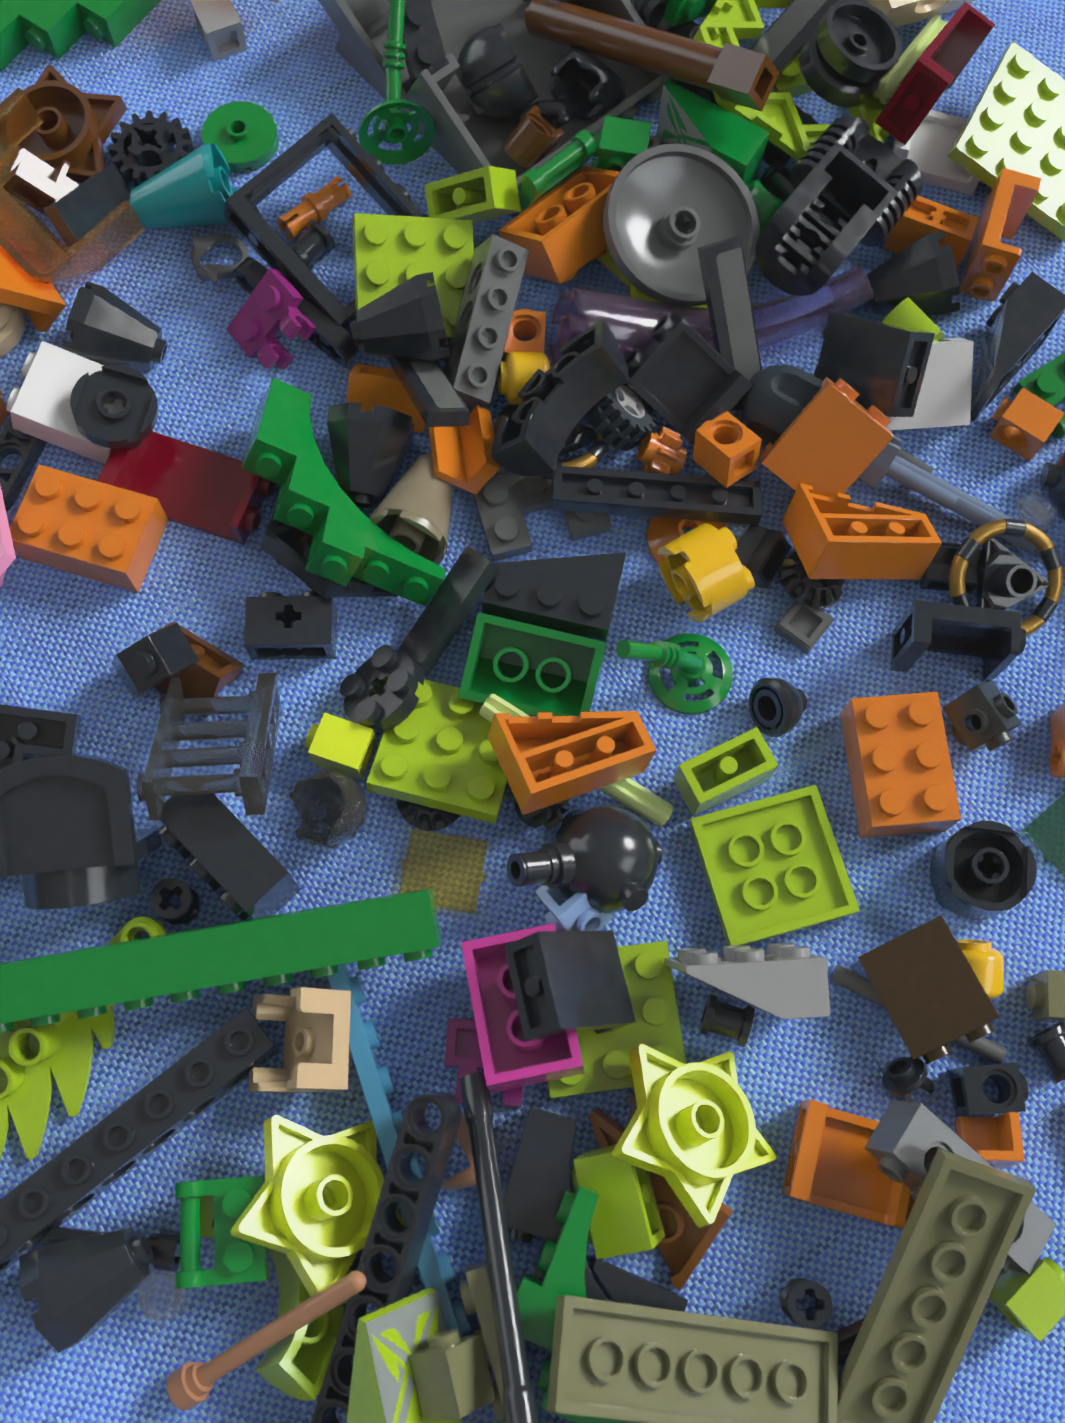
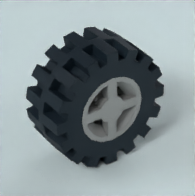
(622, 418)

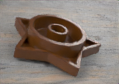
(72, 124)

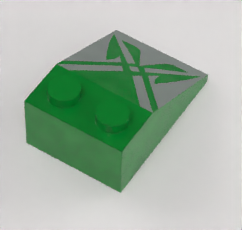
(702, 124)

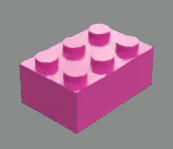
(504, 1053)

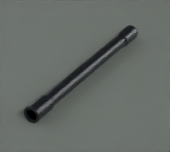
(478, 1112)

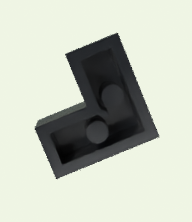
(35, 732)

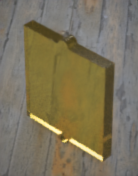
(448, 865)

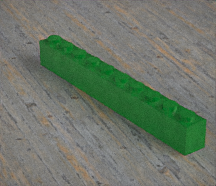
(218, 957)

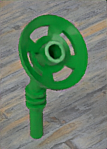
(390, 112)
(685, 670)

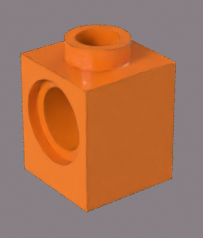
(526, 324)
(1025, 423)
(726, 449)

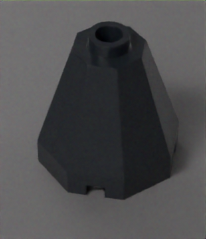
(919, 272)
(404, 323)
(112, 331)
(368, 449)
(82, 1282)

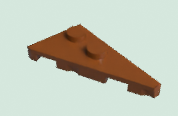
(683, 1240)

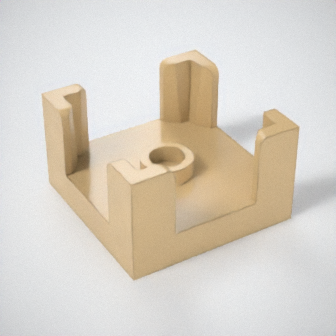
(313, 1041)

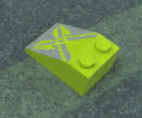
(382, 1370)

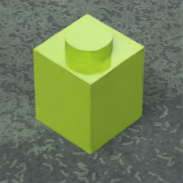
(1032, 1301)

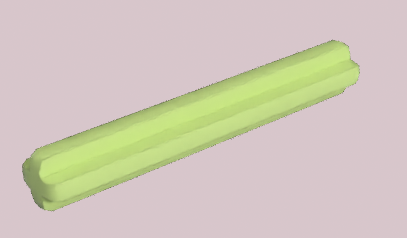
(892, 81)

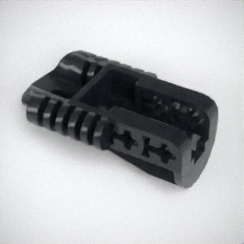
(843, 195)

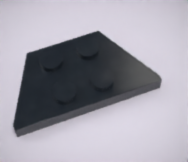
(291, 549)

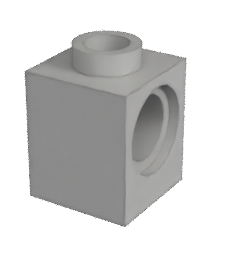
(219, 27)

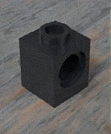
(968, 1089)

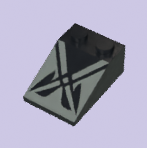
(1014, 336)

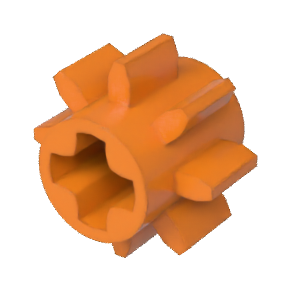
(662, 452)

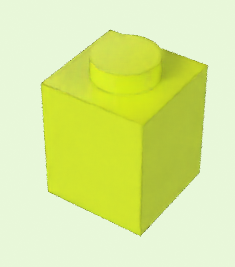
(341, 745)

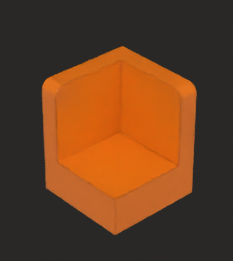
(993, 1138)

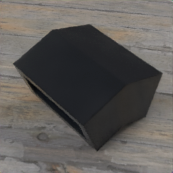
(762, 553)
(937, 574)

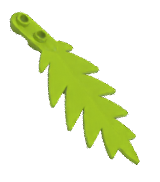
(59, 1050)

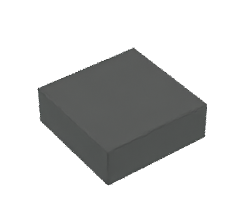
(803, 626)

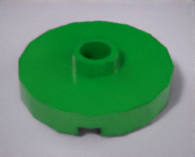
(242, 133)

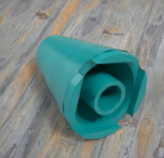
(186, 192)

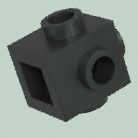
(983, 717)

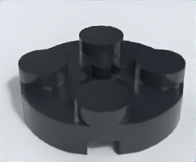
(120, 429)
(386, 670)

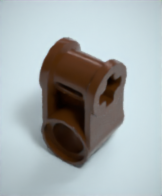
(532, 139)

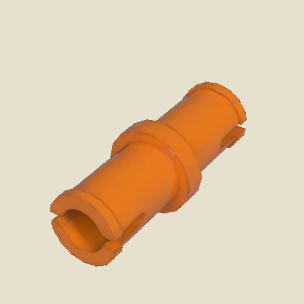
(313, 207)

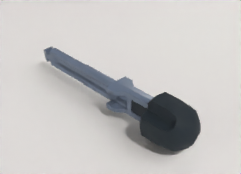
(784, 391)

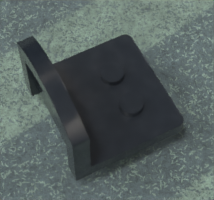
(71, 831)

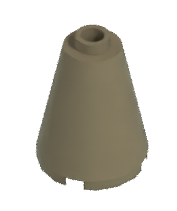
(418, 511)

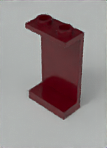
(934, 72)
(192, 485)

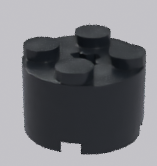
(1000, 855)

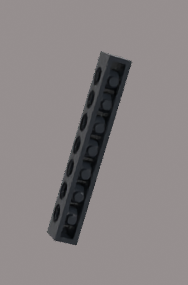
(130, 1134)

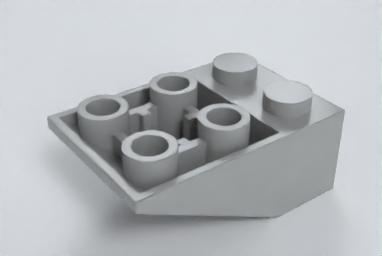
(780, 981)

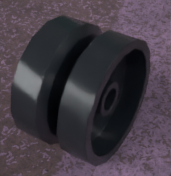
(850, 53)

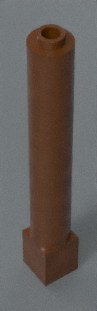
(730, 71)

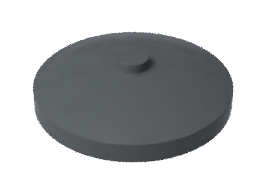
(667, 208)

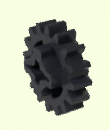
(150, 146)

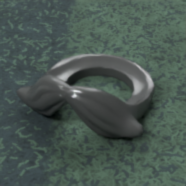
(209, 271)

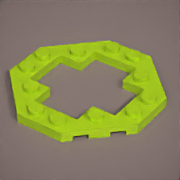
(741, 20)

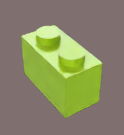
(474, 195)
(725, 771)
(626, 1206)

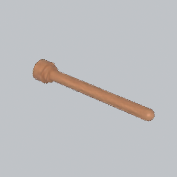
(193, 1381)

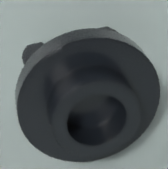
(906, 1076)

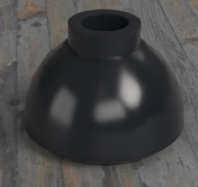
(776, 706)

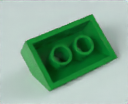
(531, 667)

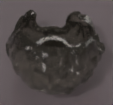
(329, 808)

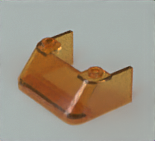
(28, 238)

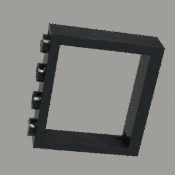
(271, 247)

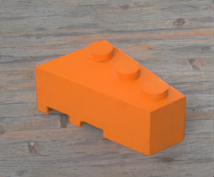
(858, 541)
(568, 755)

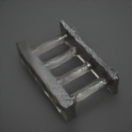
(253, 755)

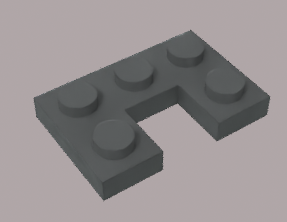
(506, 500)

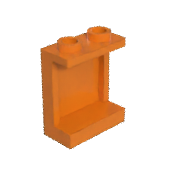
(988, 259)
(37, 299)
(829, 441)
(837, 1172)

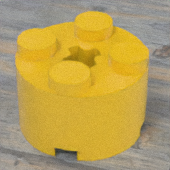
(704, 571)

